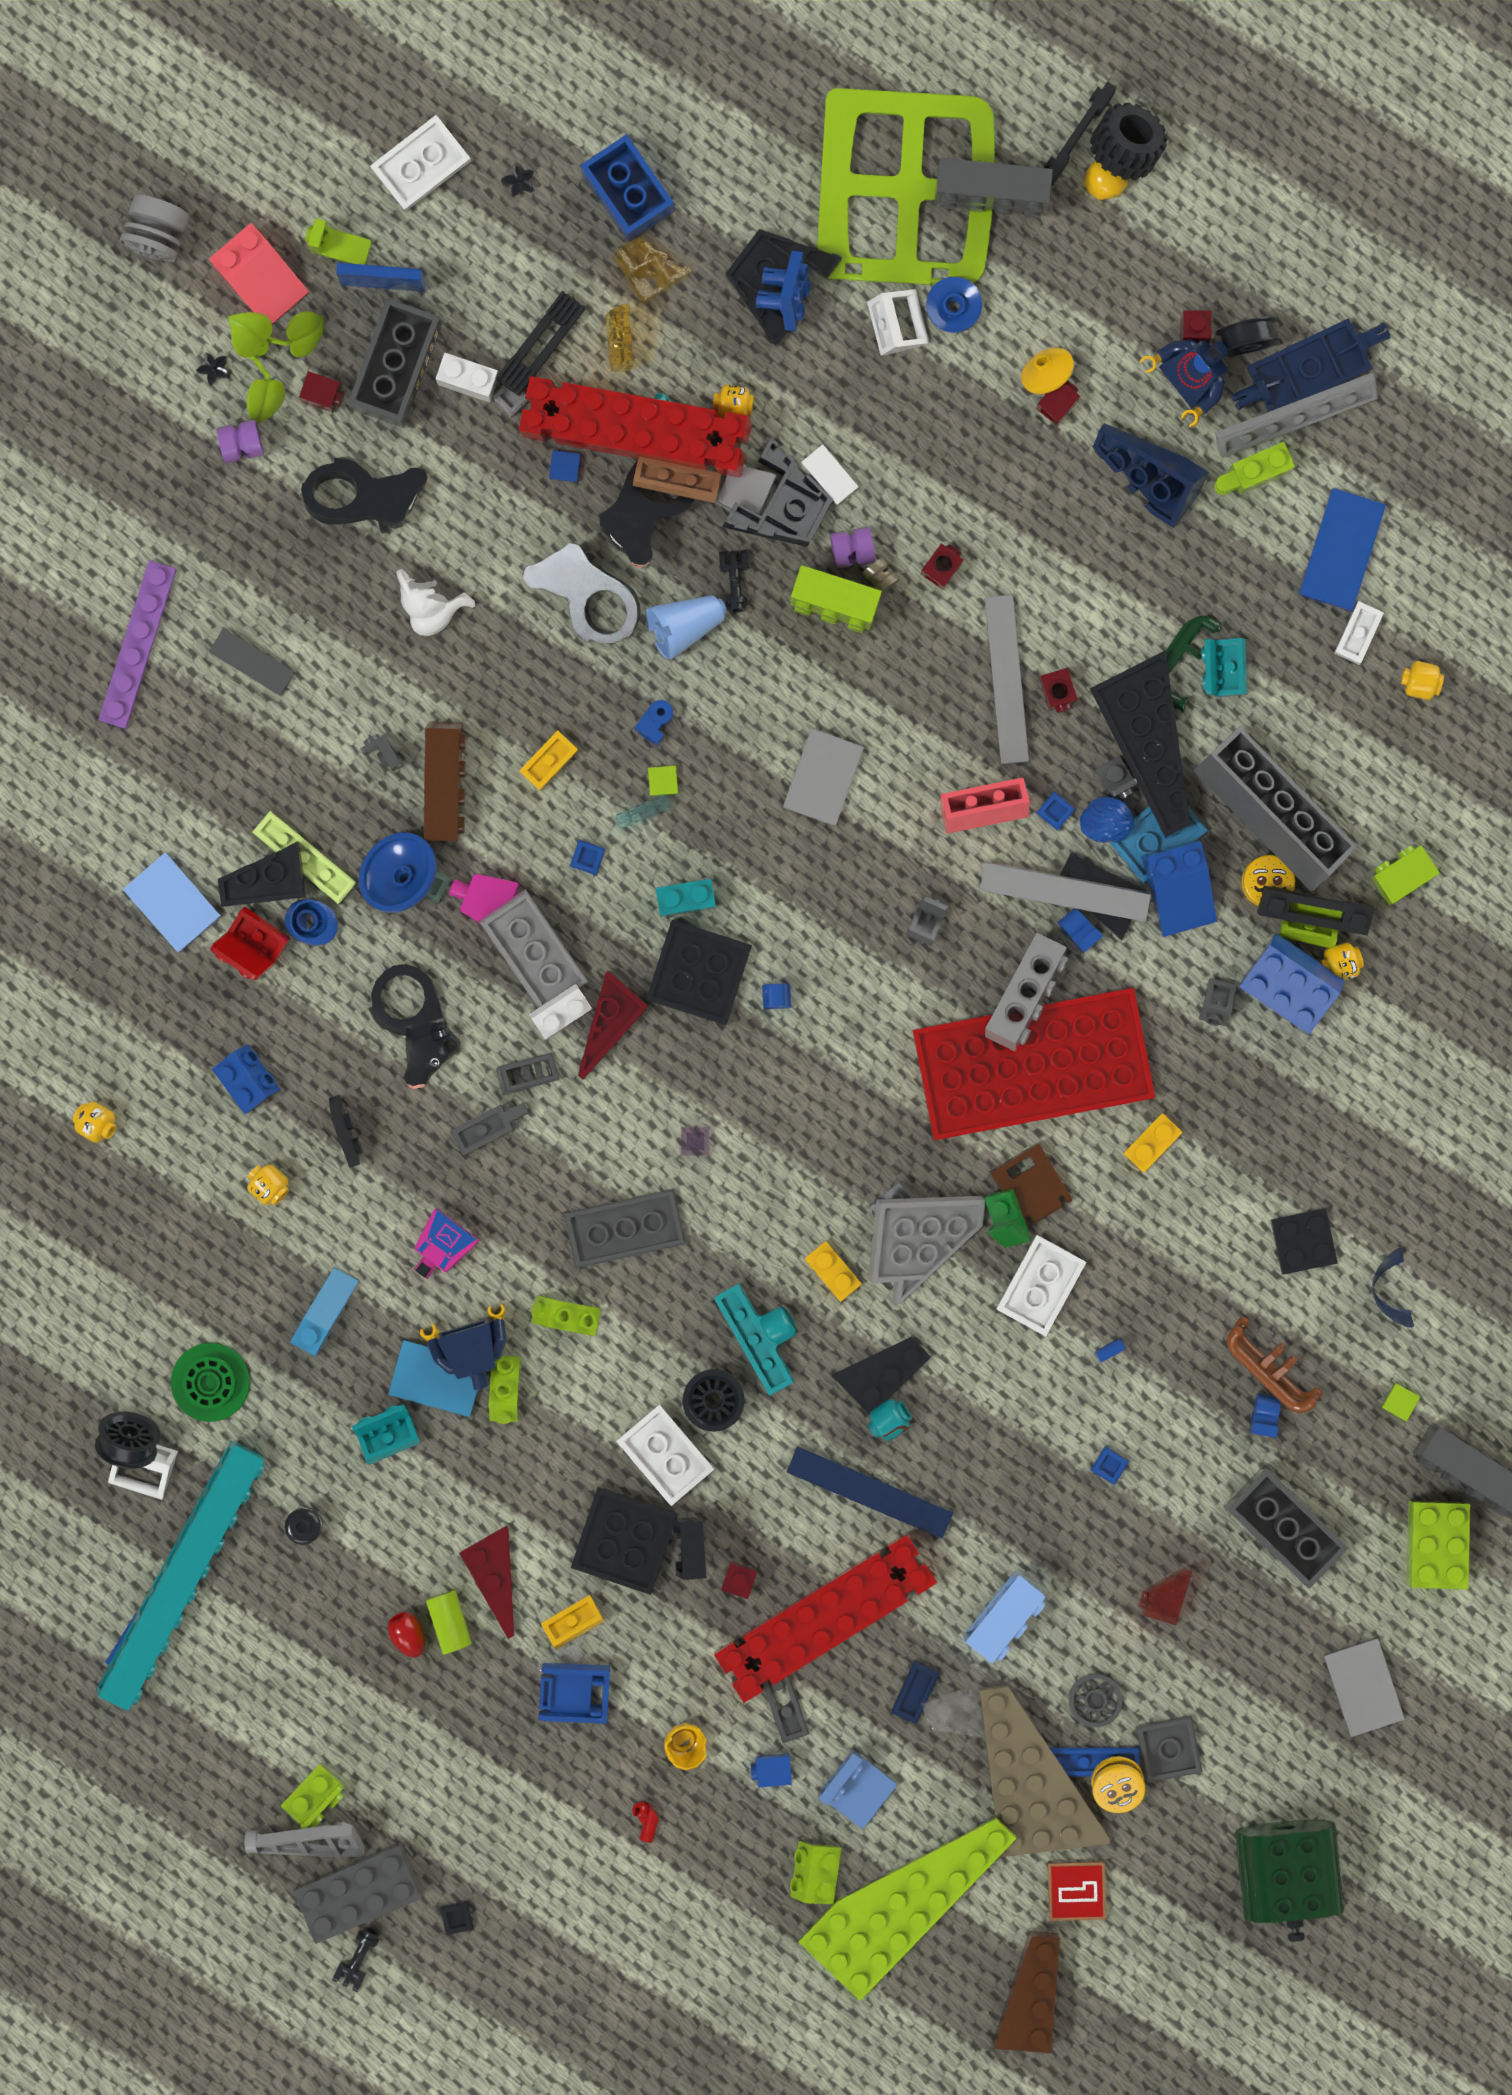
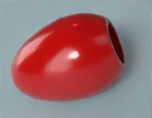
(406, 1634)

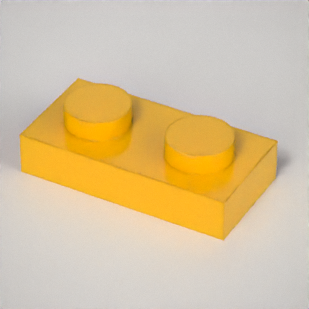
(548, 760)
(1152, 1143)
(833, 1271)
(572, 1622)

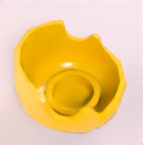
(1102, 184)
(677, 1754)

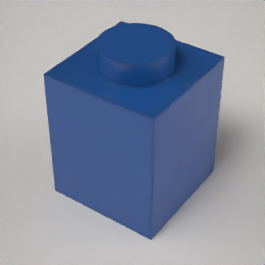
(772, 1770)

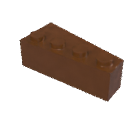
(443, 781)
(1030, 2005)

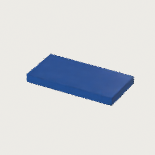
(1342, 549)

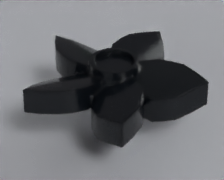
(519, 180)
(213, 368)

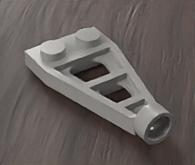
(341, 1840)

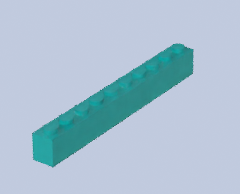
(180, 1575)

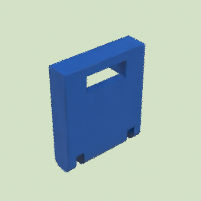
(567, 1693)

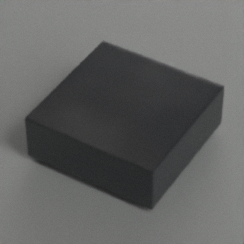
(457, 1918)

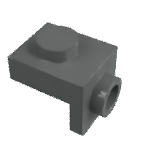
(927, 920)

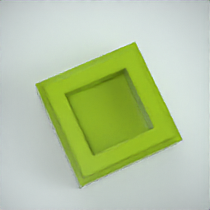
(662, 780)
(1400, 1402)

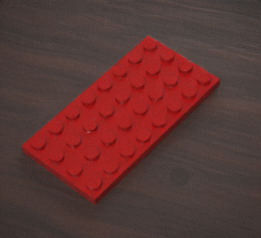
(1075, 1061)

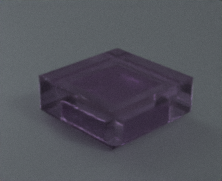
(695, 1141)

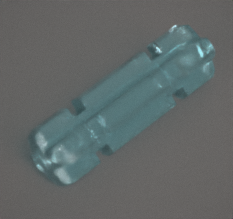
(642, 811)

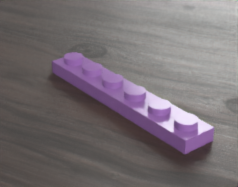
(137, 644)

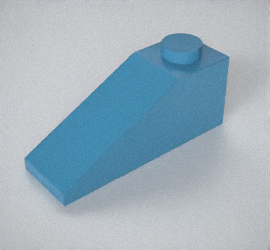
(324, 1312)

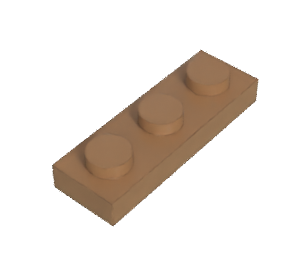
(677, 479)

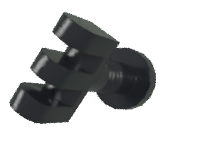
(736, 602)
(367, 1938)

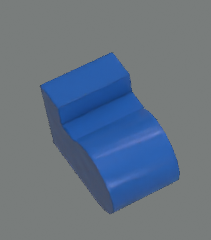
(657, 716)
(1079, 930)
(776, 996)
(1265, 1415)

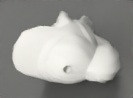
(428, 610)

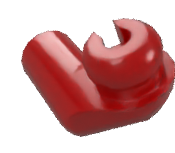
(648, 1818)

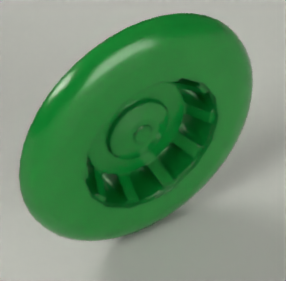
(210, 1382)

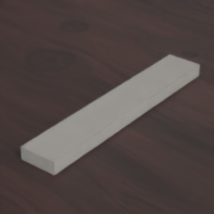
(1296, 415)
(1006, 679)
(1065, 891)

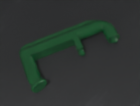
(1181, 644)

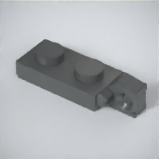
(487, 1127)

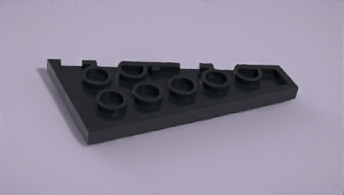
(1143, 722)

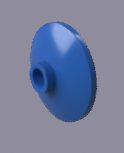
(954, 290)

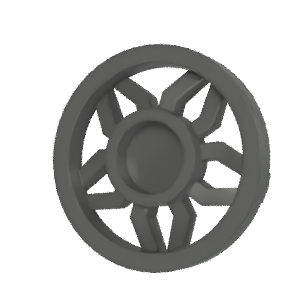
(1095, 1700)

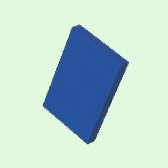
(380, 277)

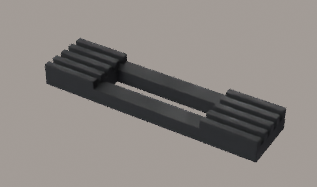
(1100, 100)
(565, 313)
(1355, 916)

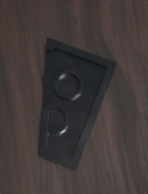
(1081, 869)
(266, 880)
(882, 1374)

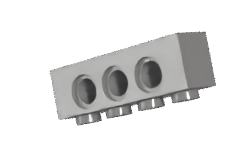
(1040, 952)

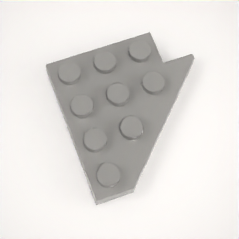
(918, 1236)

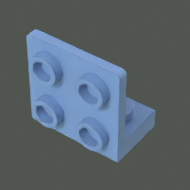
(857, 1789)

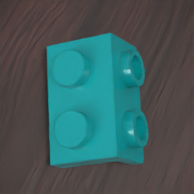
(1225, 667)
(386, 1433)

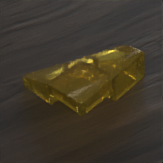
(640, 260)
(619, 339)

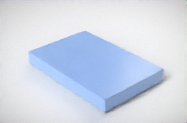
(172, 902)

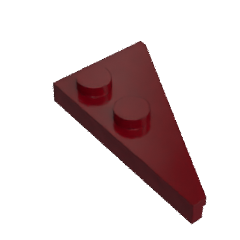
(614, 1015)
(491, 1570)

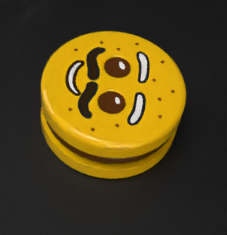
(1266, 871)
(1118, 1784)

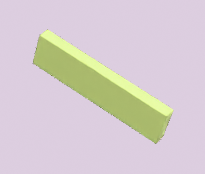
(315, 865)

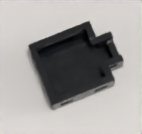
(692, 1548)

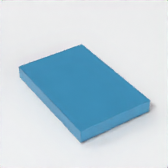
(1149, 838)
(426, 1383)

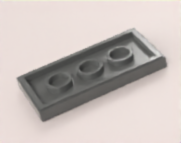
(624, 1228)

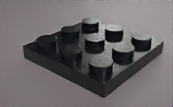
(699, 972)
(624, 1540)

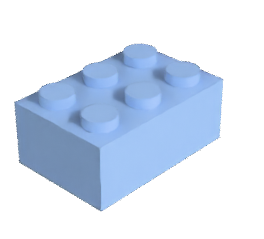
(1005, 1618)

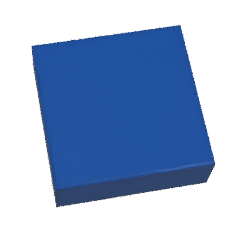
(564, 466)
(1055, 811)
(587, 857)
(1109, 1350)
(1109, 1465)

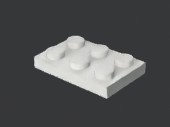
(420, 163)
(1041, 1285)
(665, 1455)

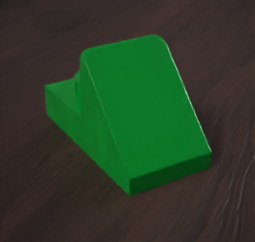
(1008, 1222)

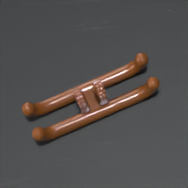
(1267, 1373)

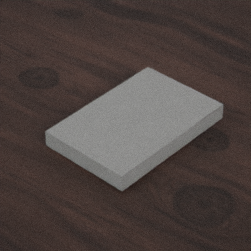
(823, 777)
(1363, 1687)

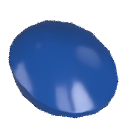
(320, 932)

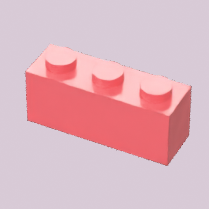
(984, 805)

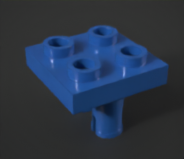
(793, 292)

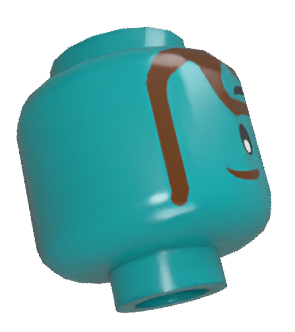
(889, 1420)

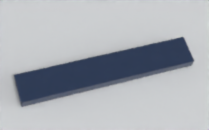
(869, 1492)

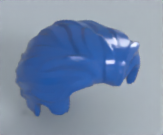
(1107, 820)

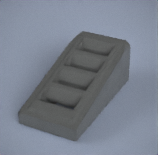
(504, 1082)

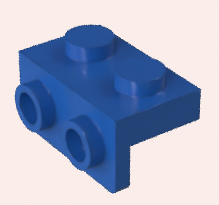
(246, 1078)

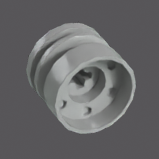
(155, 224)

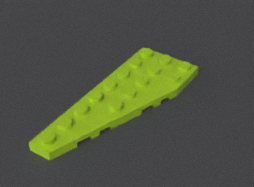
(884, 1919)

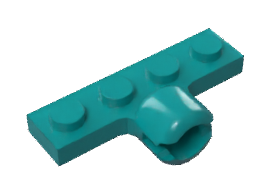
(759, 1336)

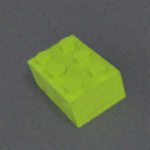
(835, 599)
(1438, 1544)

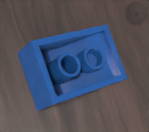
(1180, 887)

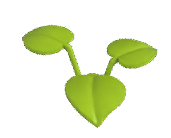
(251, 339)

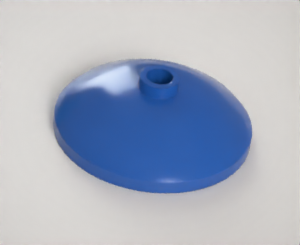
(387, 867)

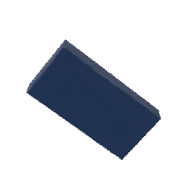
(915, 1691)

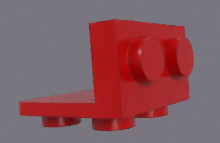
(250, 945)

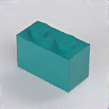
(685, 898)

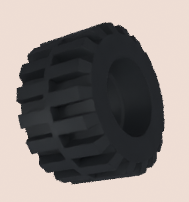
(1128, 141)

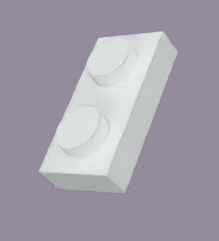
(1358, 633)
(560, 1011)

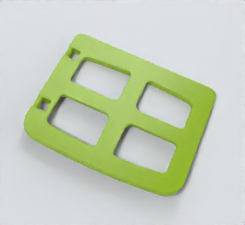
(907, 187)

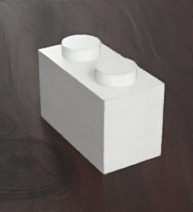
(467, 377)

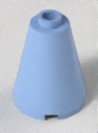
(683, 622)

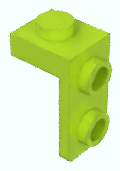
(337, 244)
(565, 1315)
(504, 1390)

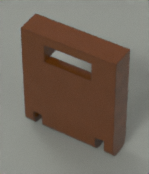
(1036, 1187)

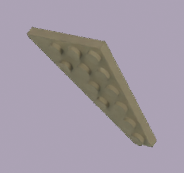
(1029, 1783)

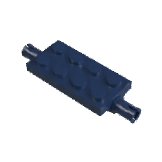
(1311, 366)

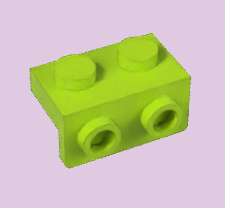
(1309, 933)
(815, 1873)

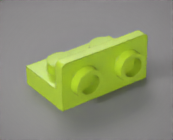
(313, 1797)

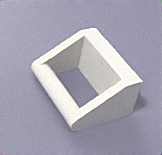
(887, 325)
(163, 1463)

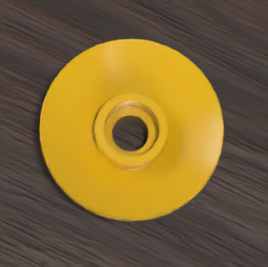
(1047, 370)

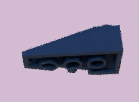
(1159, 474)

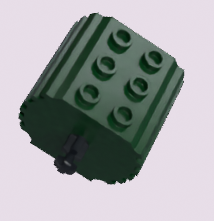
(1289, 1872)

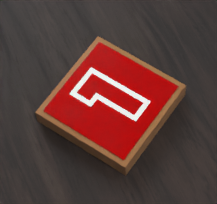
(1076, 1891)

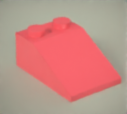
(258, 274)

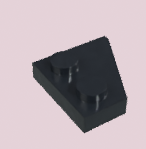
(343, 1124)

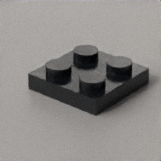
(1303, 1241)

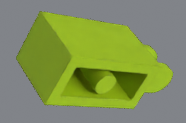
(1256, 470)

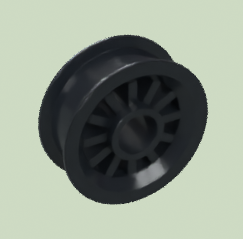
(1249, 336)
(721, 1424)
(127, 1440)

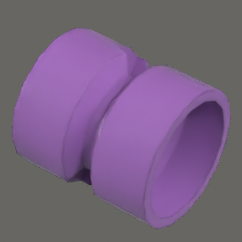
(240, 441)
(852, 548)

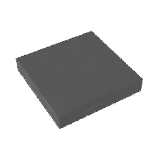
(1169, 1749)

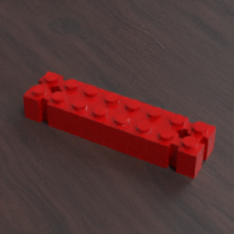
(635, 426)
(824, 1618)

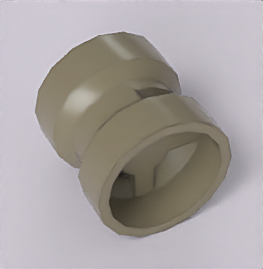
(880, 576)

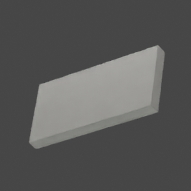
(532, 949)

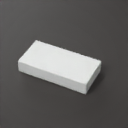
(829, 474)

